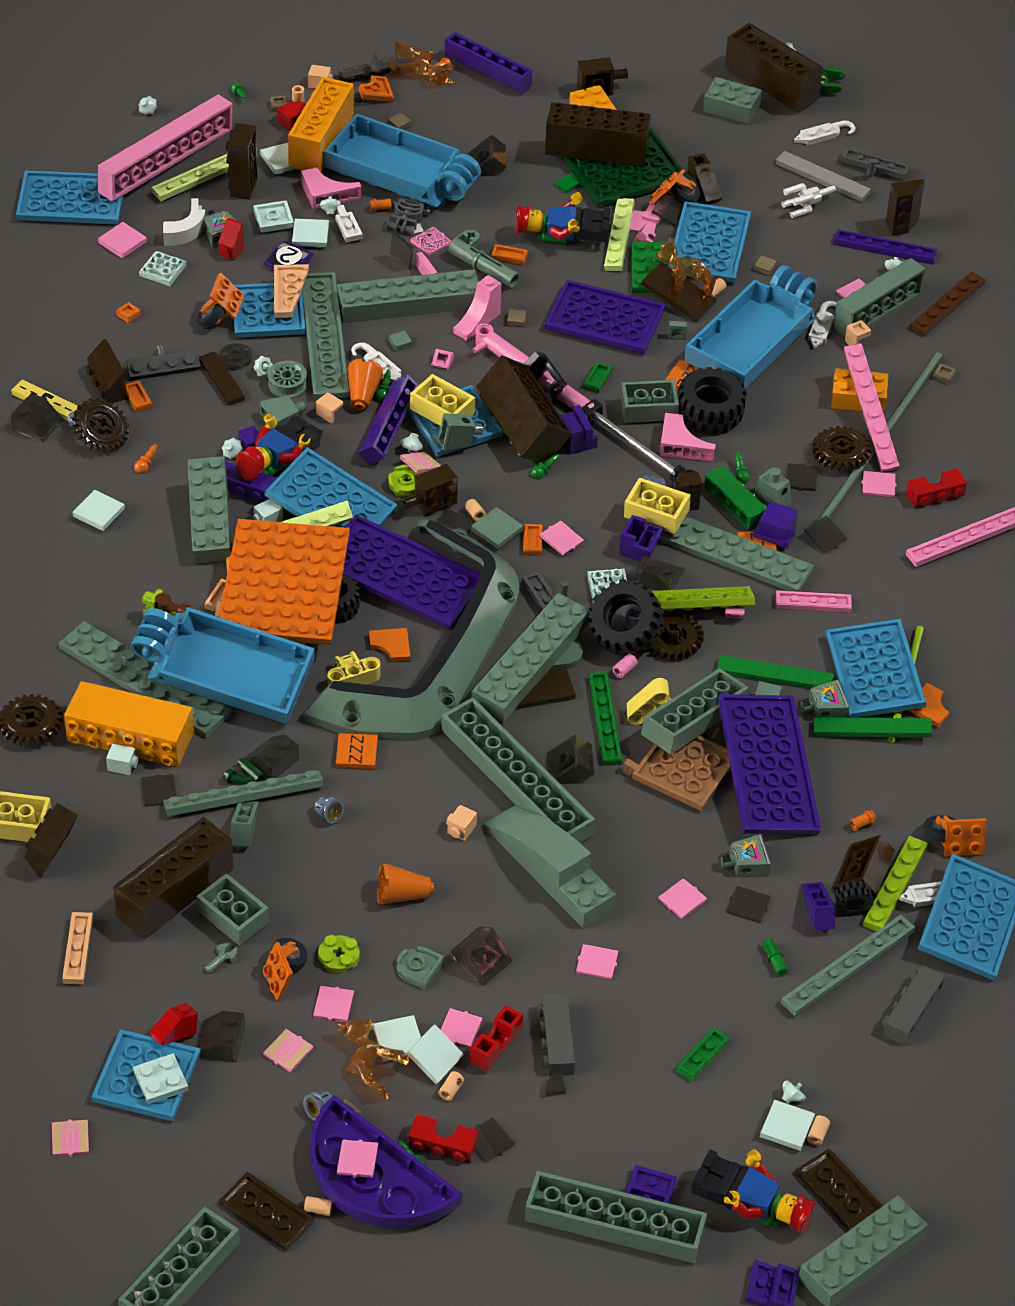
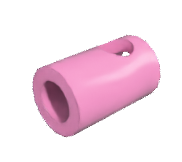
(624, 666)

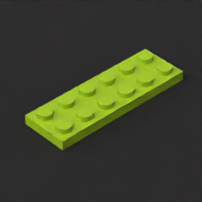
(705, 598)

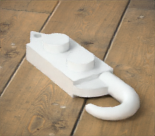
(823, 132)
(822, 325)
(379, 358)
(921, 894)

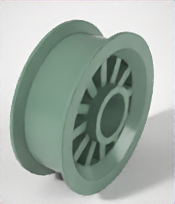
(287, 379)

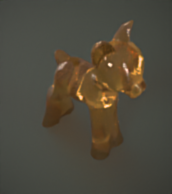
(421, 65)
(685, 266)
(368, 1050)

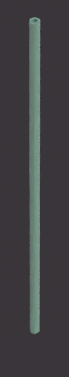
(853, 476)

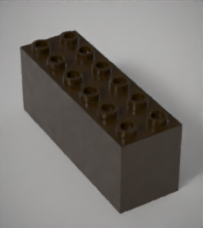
(773, 67)
(597, 134)
(523, 410)
(173, 877)

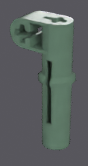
(466, 248)

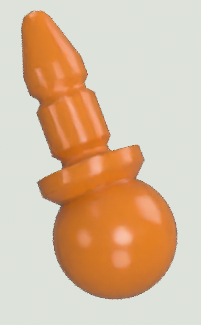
(142, 465)

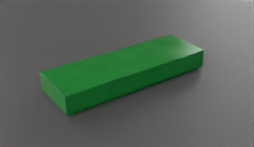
(702, 1054)

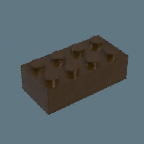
(242, 161)

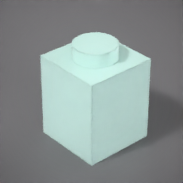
(268, 511)
(121, 759)

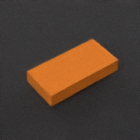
(509, 254)
(138, 397)
(532, 541)

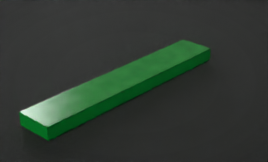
(773, 672)
(605, 718)
(872, 727)

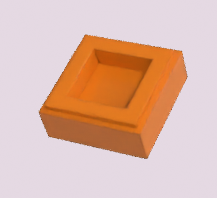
(128, 312)

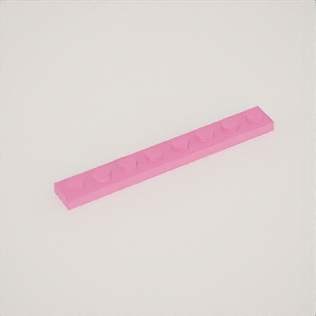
(871, 408)
(962, 538)

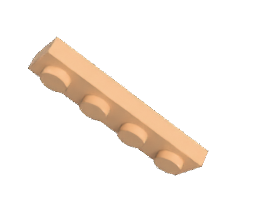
(77, 948)

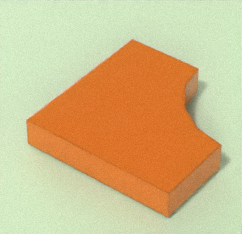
(376, 89)
(392, 642)
(934, 707)

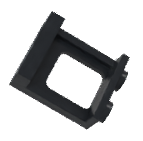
(538, 364)

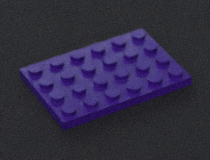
(605, 316)

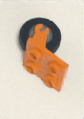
(681, 186)
(224, 301)
(957, 836)
(284, 958)

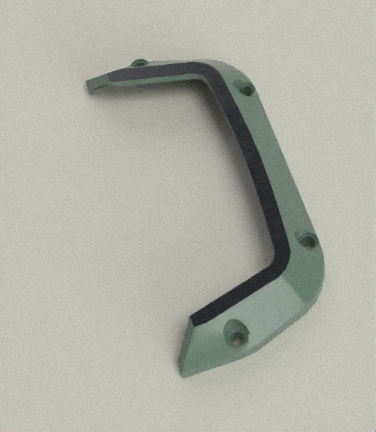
(419, 710)

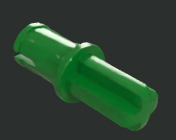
(775, 957)

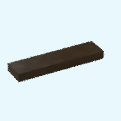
(221, 378)

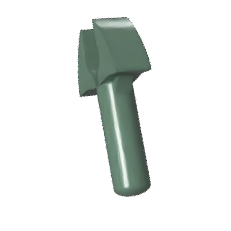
(223, 956)

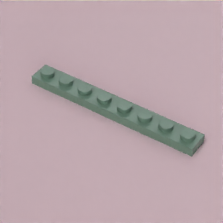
(243, 793)
(847, 965)

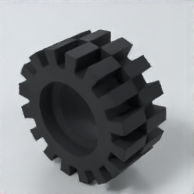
(854, 898)

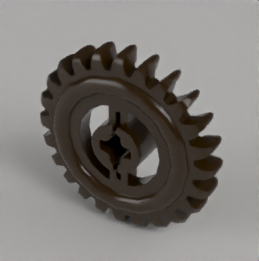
(100, 425)
(839, 451)
(674, 644)
(32, 726)

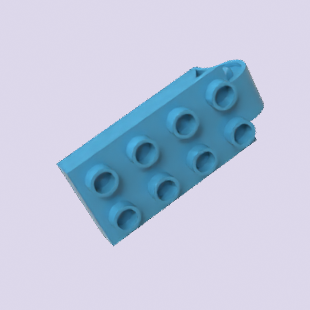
(401, 162)
(755, 326)
(224, 661)

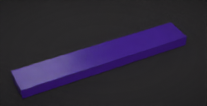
(885, 246)

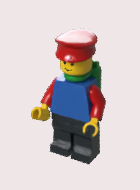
(565, 222)
(277, 447)
(751, 1192)

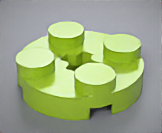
(397, 483)
(334, 944)

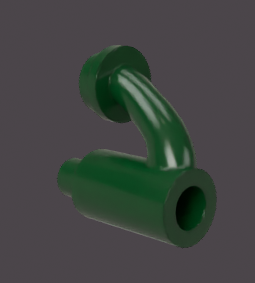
(252, 773)

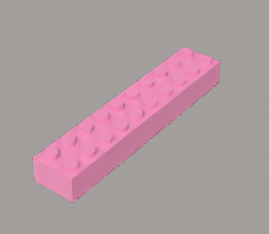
(164, 147)

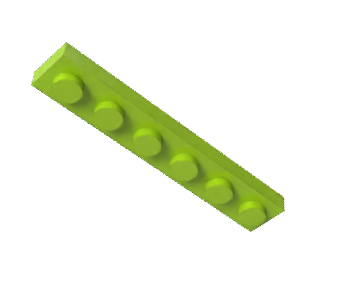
(895, 883)

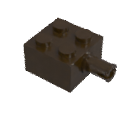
(599, 72)
(434, 490)

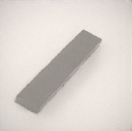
(823, 176)

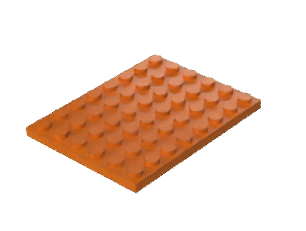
(286, 579)

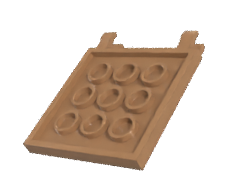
(687, 774)

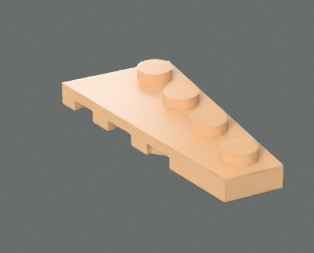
(287, 288)

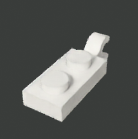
(348, 225)

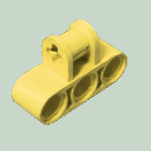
(353, 670)
(647, 700)

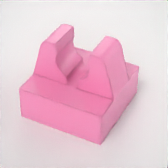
(645, 234)

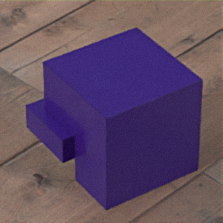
(582, 431)
(777, 525)
(639, 538)

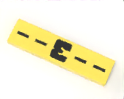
(62, 406)

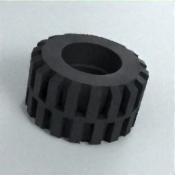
(348, 600)

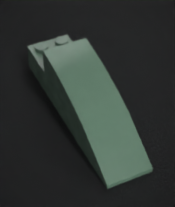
(554, 862)

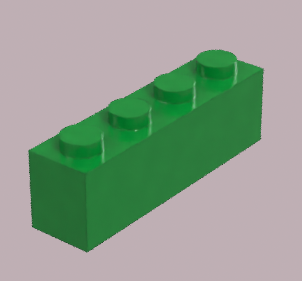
(735, 497)

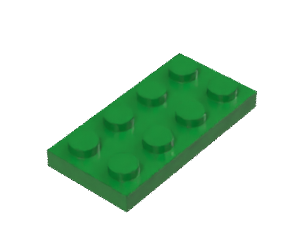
(643, 262)

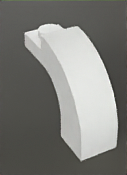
(187, 229)

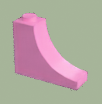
(320, 188)
(484, 308)
(680, 443)

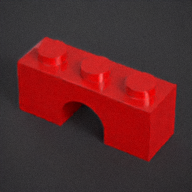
(923, 493)
(489, 1048)
(457, 1146)

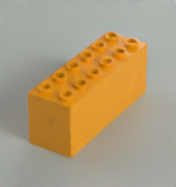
(319, 123)
(150, 725)

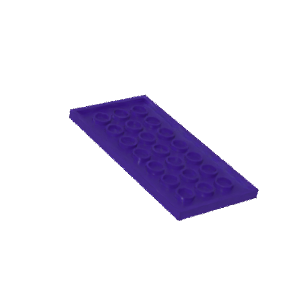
(408, 573)
(768, 764)

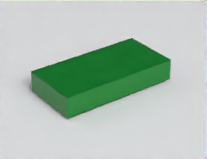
(567, 183)
(597, 377)

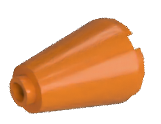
(363, 382)
(401, 885)

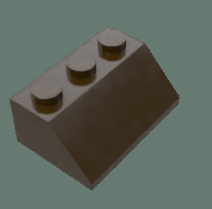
(904, 206)
(107, 373)
(49, 838)
(867, 863)

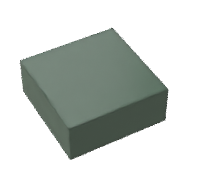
(677, 330)
(400, 341)

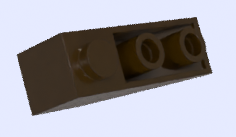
(702, 172)

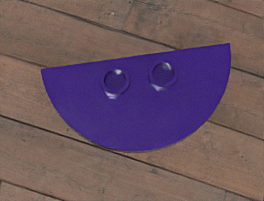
(402, 1186)

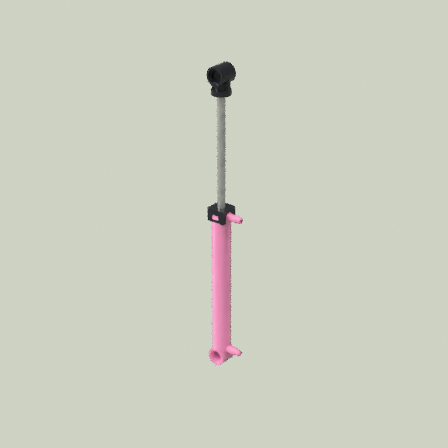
(570, 397)

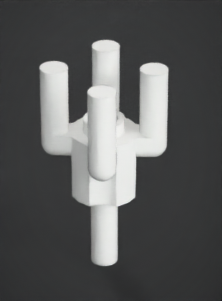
(805, 197)

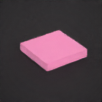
(122, 240)

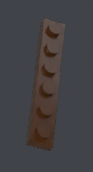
(947, 304)

